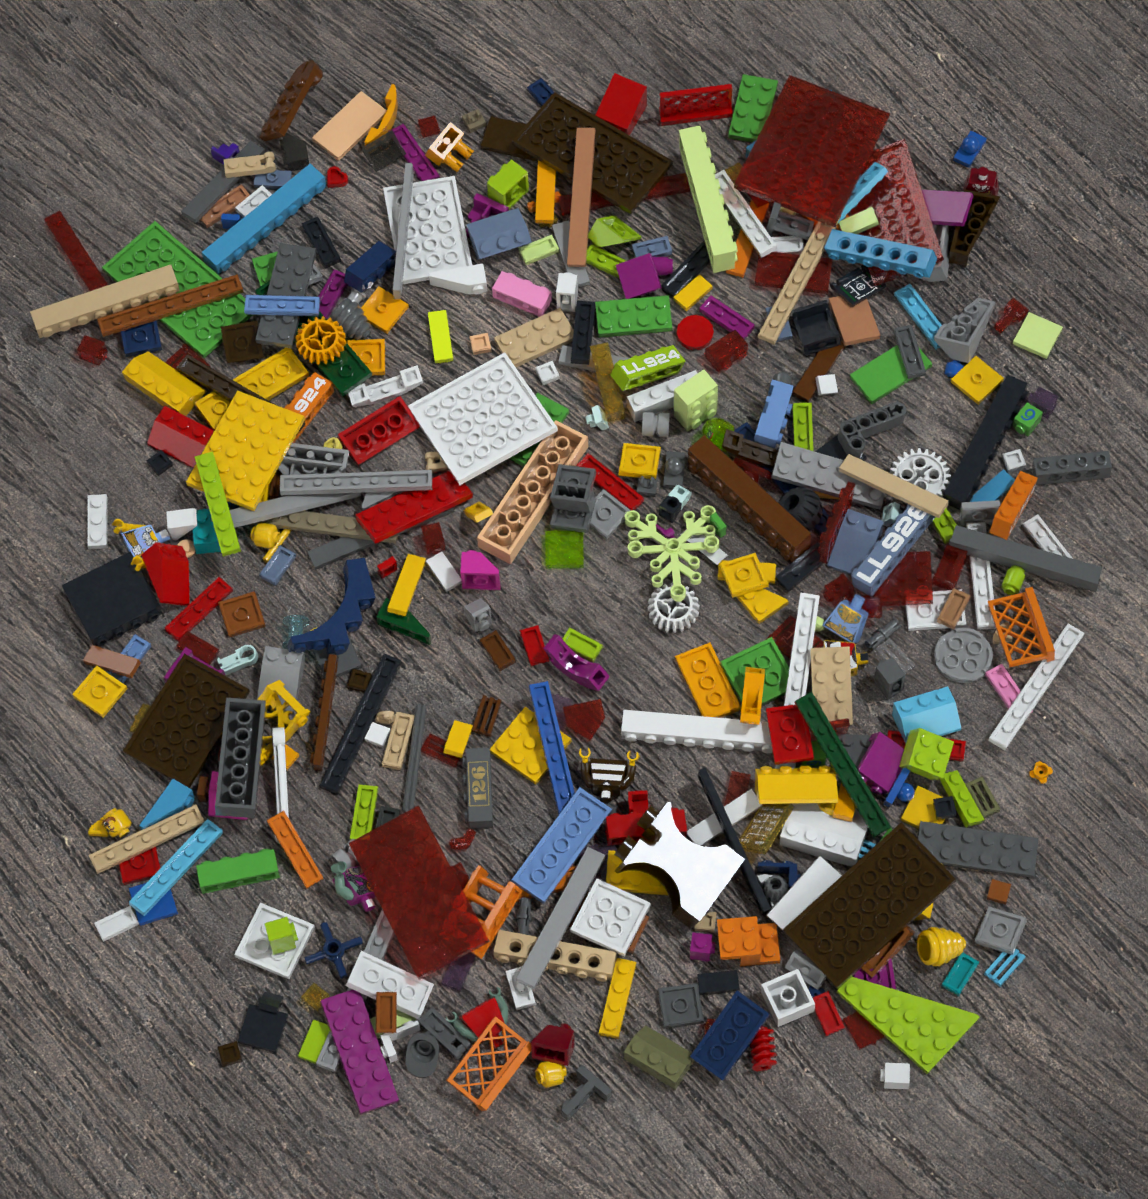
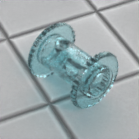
(295, 626)

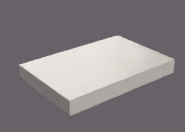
(926, 615)

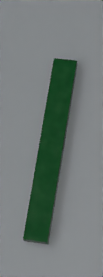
(842, 764)

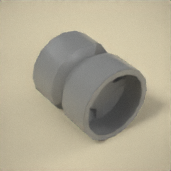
(655, 424)
(345, 855)

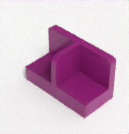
(485, 208)

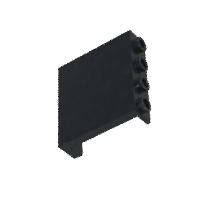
(112, 600)

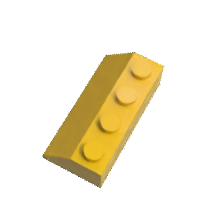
(163, 383)
(796, 785)

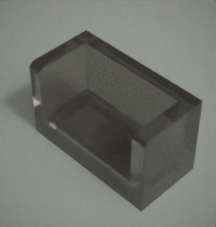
(383, 151)

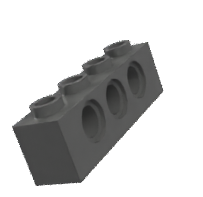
(1072, 467)

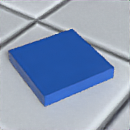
(163, 909)

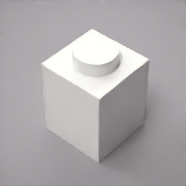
(895, 1075)

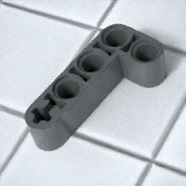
(892, 416)

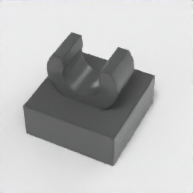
(647, 487)

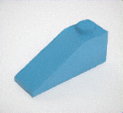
(172, 801)

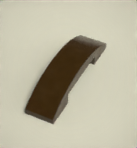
(749, 450)

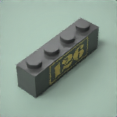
(479, 788)

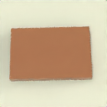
(854, 323)

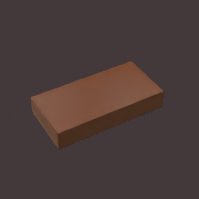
(386, 1012)

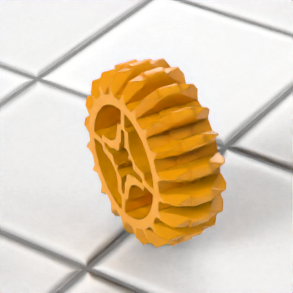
(308, 343)

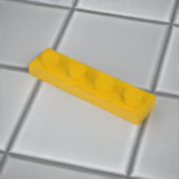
(617, 998)

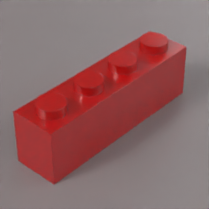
(620, 826)

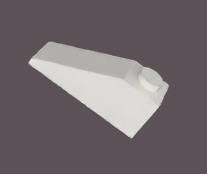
(462, 279)

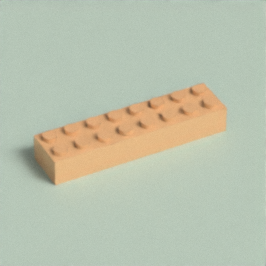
(530, 494)

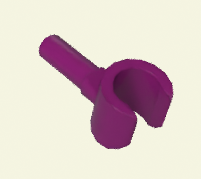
(669, 533)

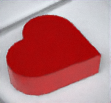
(336, 178)

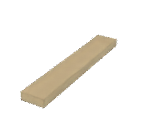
(893, 486)
(146, 839)

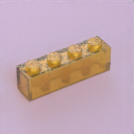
(608, 387)

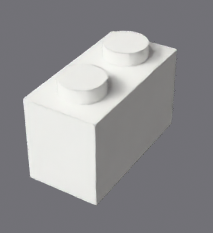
(567, 292)

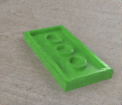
(883, 374)

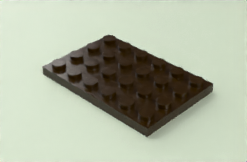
(184, 721)

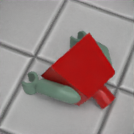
(477, 1019)

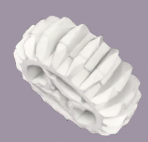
(687, 614)

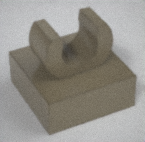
(474, 120)

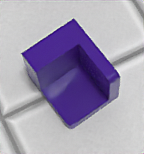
(224, 152)

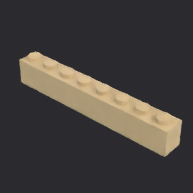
(105, 301)

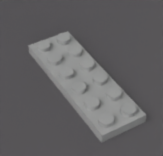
(820, 474)

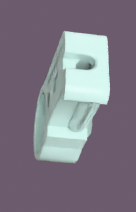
(234, 662)

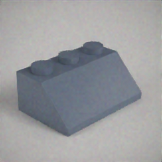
(498, 233)

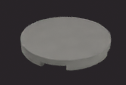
(963, 655)

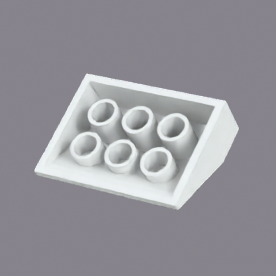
(821, 835)

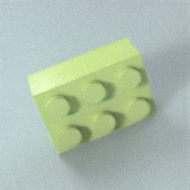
(695, 400)

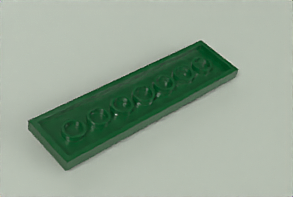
(346, 371)

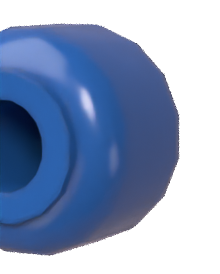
(953, 368)

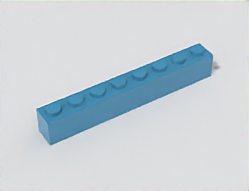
(264, 219)

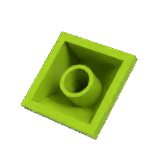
(611, 231)

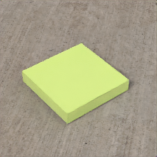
(1037, 335)

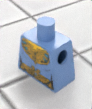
(848, 619)

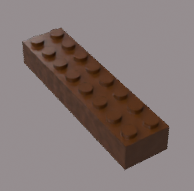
(748, 499)

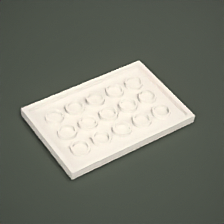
(435, 228)

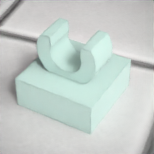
(598, 418)
(890, 513)

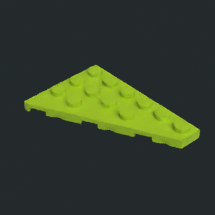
(912, 1023)

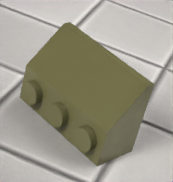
(659, 1056)

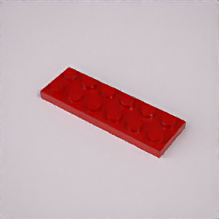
(412, 507)

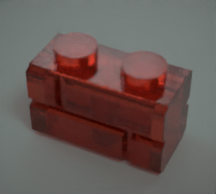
(726, 351)

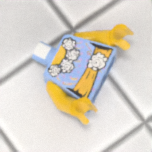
(139, 539)

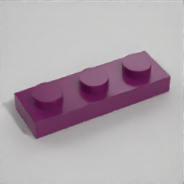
(726, 317)

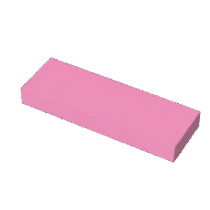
(1003, 684)

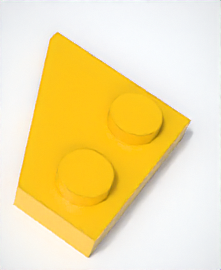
(762, 604)

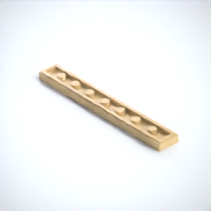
(795, 283)

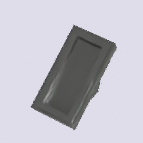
(674, 469)

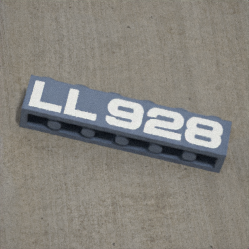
(890, 549)

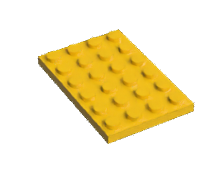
(249, 448)

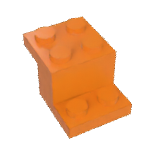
(748, 941)

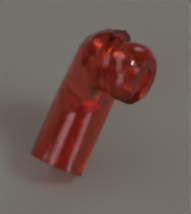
(462, 842)

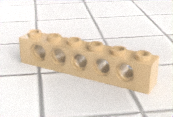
(606, 959)

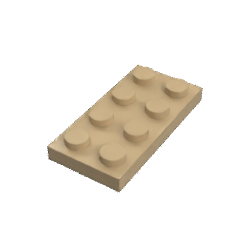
(536, 337)
(832, 681)

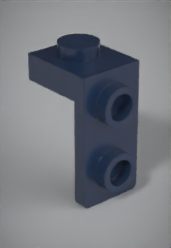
(784, 867)

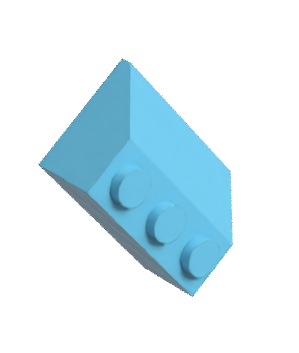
(931, 711)

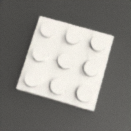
(610, 917)
(256, 946)

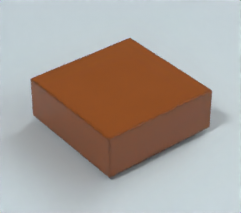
(998, 891)

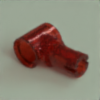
(1013, 312)

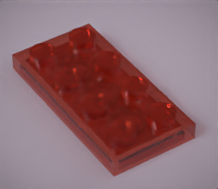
(776, 267)
(834, 523)

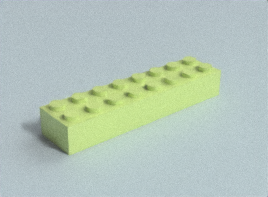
(707, 199)

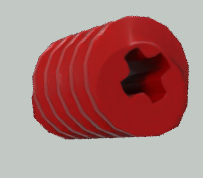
(761, 1050)

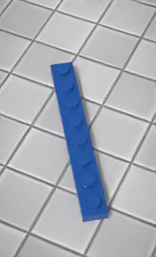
(552, 744)

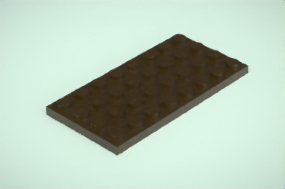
(621, 166)
(869, 905)

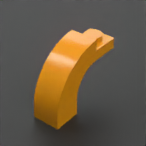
(752, 695)

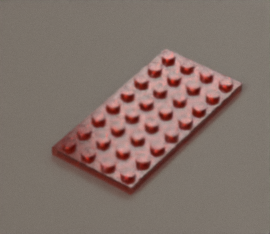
(898, 206)
(419, 892)

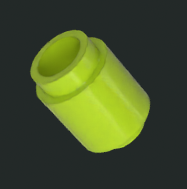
(1013, 580)

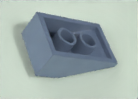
(854, 541)

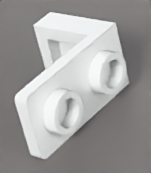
(387, 1038)

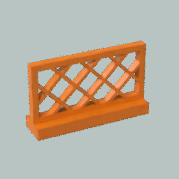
(1035, 620)
(502, 1076)

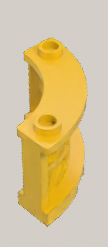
(271, 697)

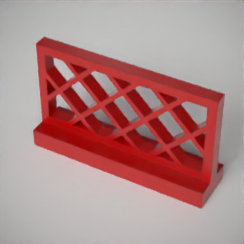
(701, 110)

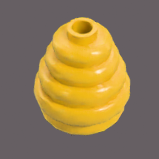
(939, 946)

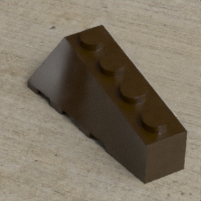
(967, 235)

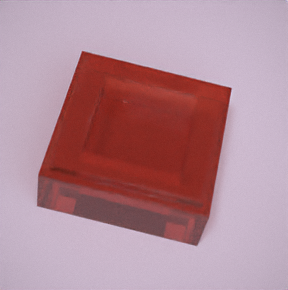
(428, 126)

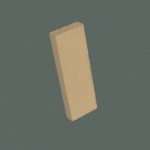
(398, 741)

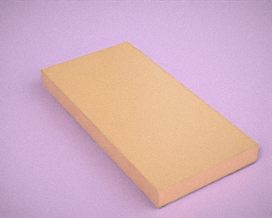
(349, 125)

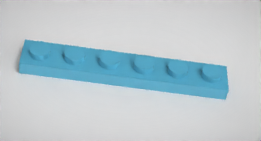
(175, 867)

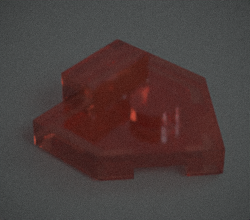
(585, 717)

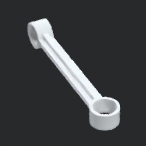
(278, 742)

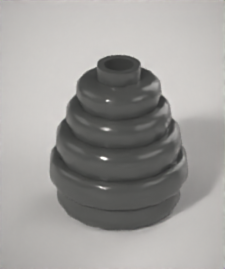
(352, 320)

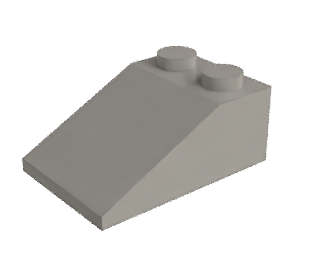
(283, 666)

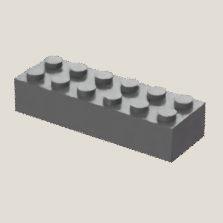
(240, 758)

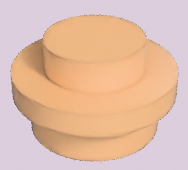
(188, 546)

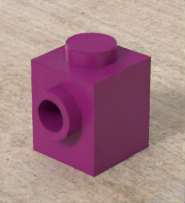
(701, 946)

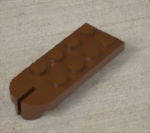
(289, 102)

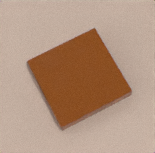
(242, 614)

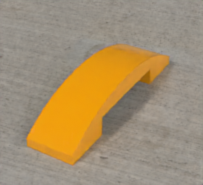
(388, 119)

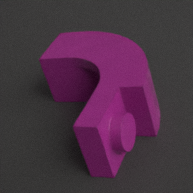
(573, 666)

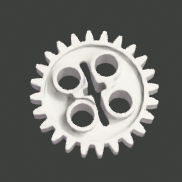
(907, 467)

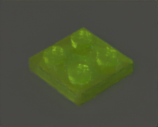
(564, 549)

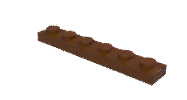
(323, 719)

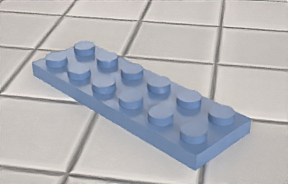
(561, 845)

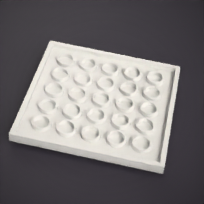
(482, 418)

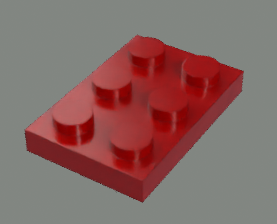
(789, 735)

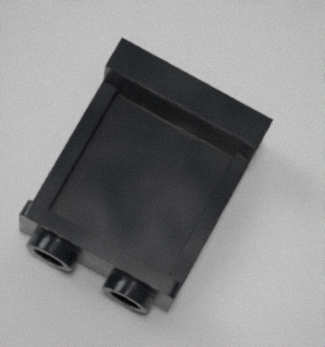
(815, 327)

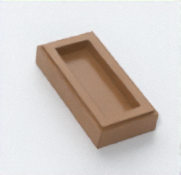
(953, 608)

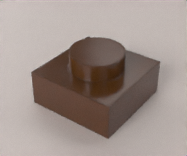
(203, 789)

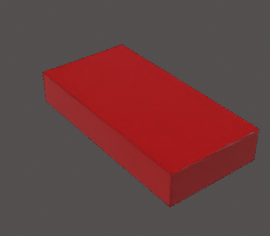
(534, 645)
(827, 1014)

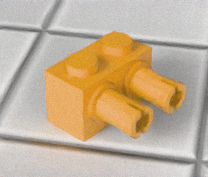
(447, 141)

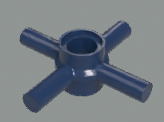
(333, 957)

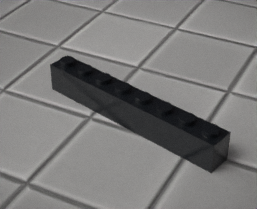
(984, 444)

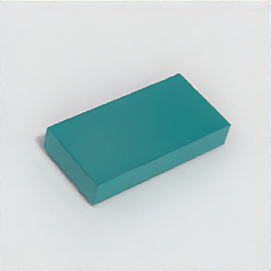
(960, 974)

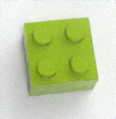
(508, 184)
(926, 754)

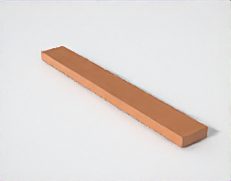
(581, 197)

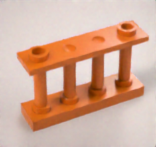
(499, 910)

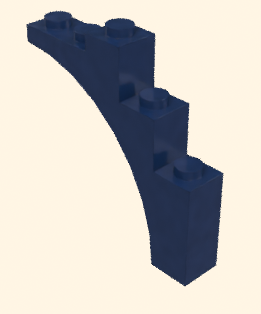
(333, 633)

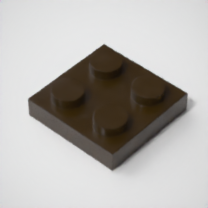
(240, 342)

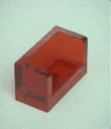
(950, 567)

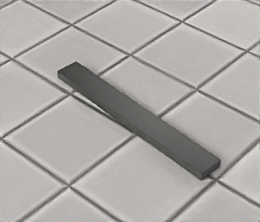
(347, 546)

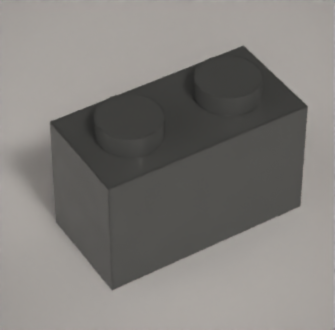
(889, 678)

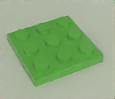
(764, 656)

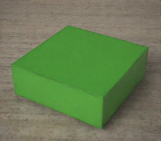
(720, 527)

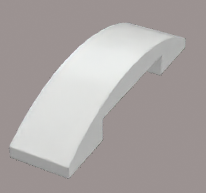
(386, 389)

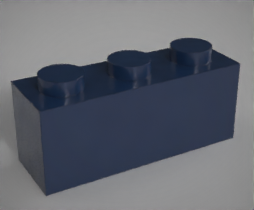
(370, 266)

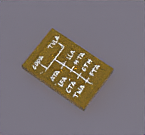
(765, 827)

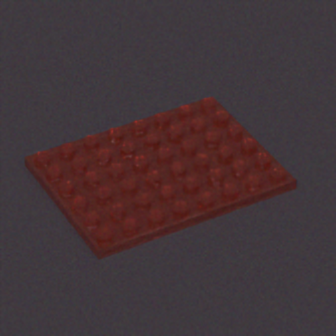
(812, 151)

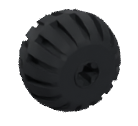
(803, 506)

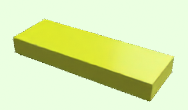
(440, 336)

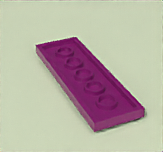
(359, 1051)

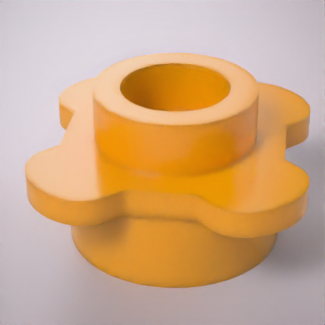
(1039, 766)

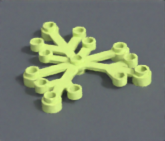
(636, 549)

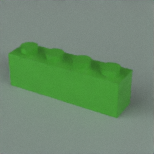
(237, 871)

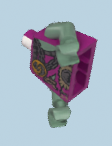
(353, 885)

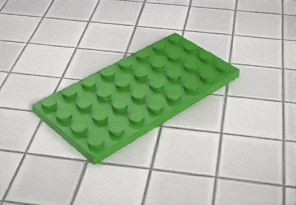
(157, 249)

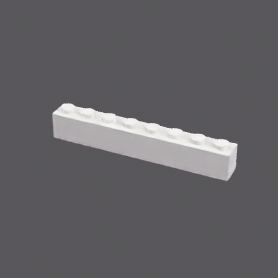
(695, 730)

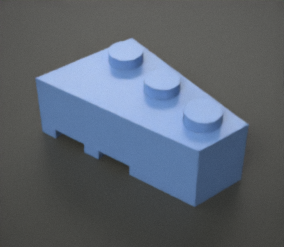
(774, 414)

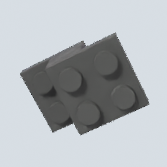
(573, 498)

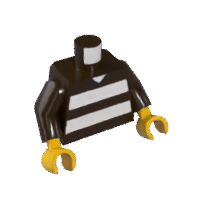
(607, 776)

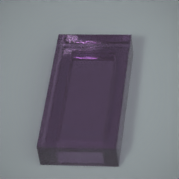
(458, 972)

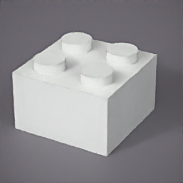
(787, 997)

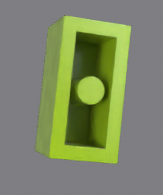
(281, 935)

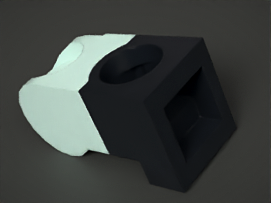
(674, 503)

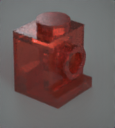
(836, 596)

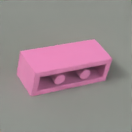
(522, 294)

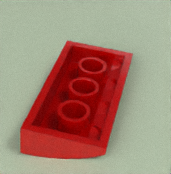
(378, 430)

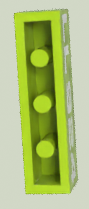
(647, 367)

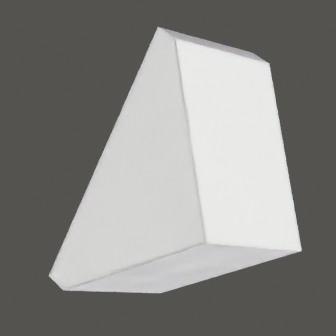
(181, 522)

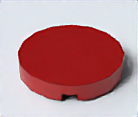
(695, 332)

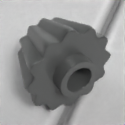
(774, 894)

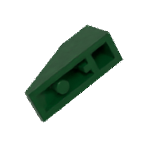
(405, 625)

